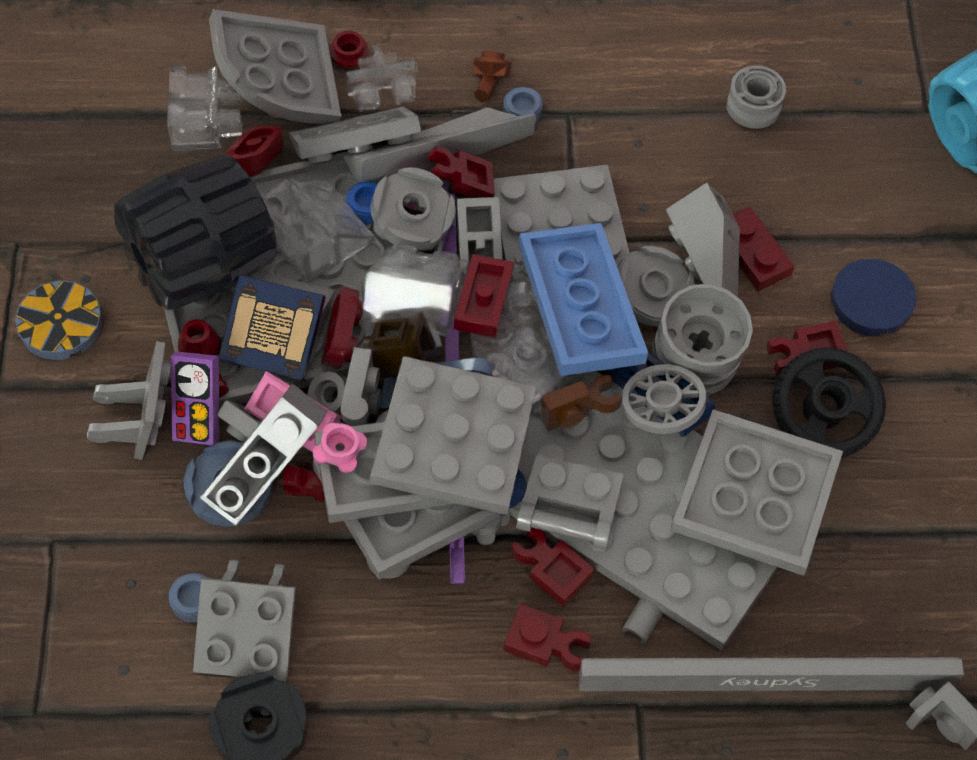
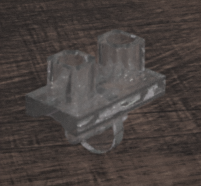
(379, 73)

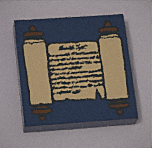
(272, 327)

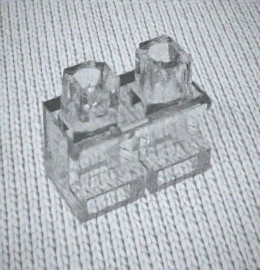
(197, 111)

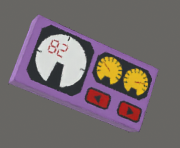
(195, 398)

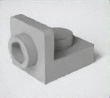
(953, 713)

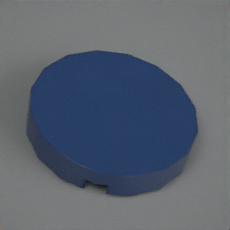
(873, 297)

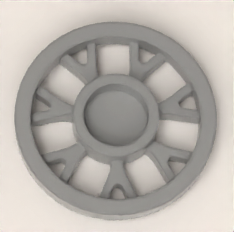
(664, 399)

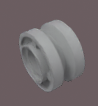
(756, 97)

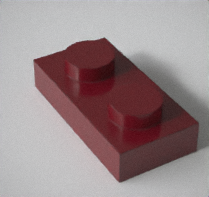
(759, 252)
(483, 296)

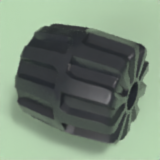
(196, 231)

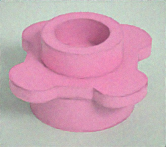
(340, 434)

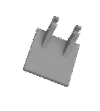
(148, 393)
(244, 625)

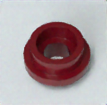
(348, 48)

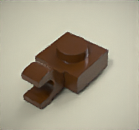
(571, 403)

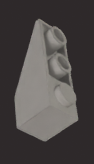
(709, 235)
(264, 454)

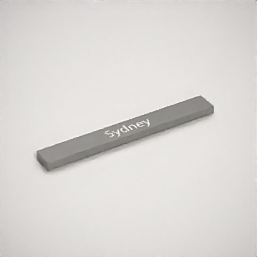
(767, 674)

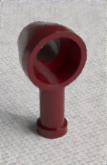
(207, 344)

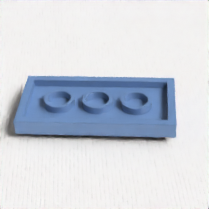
(582, 299)

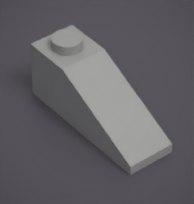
(478, 227)

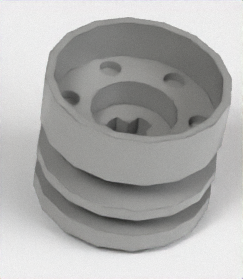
(705, 320)

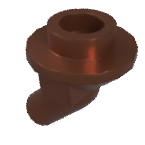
(490, 66)

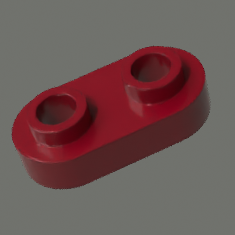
(257, 148)
(344, 315)

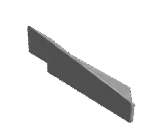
(471, 133)

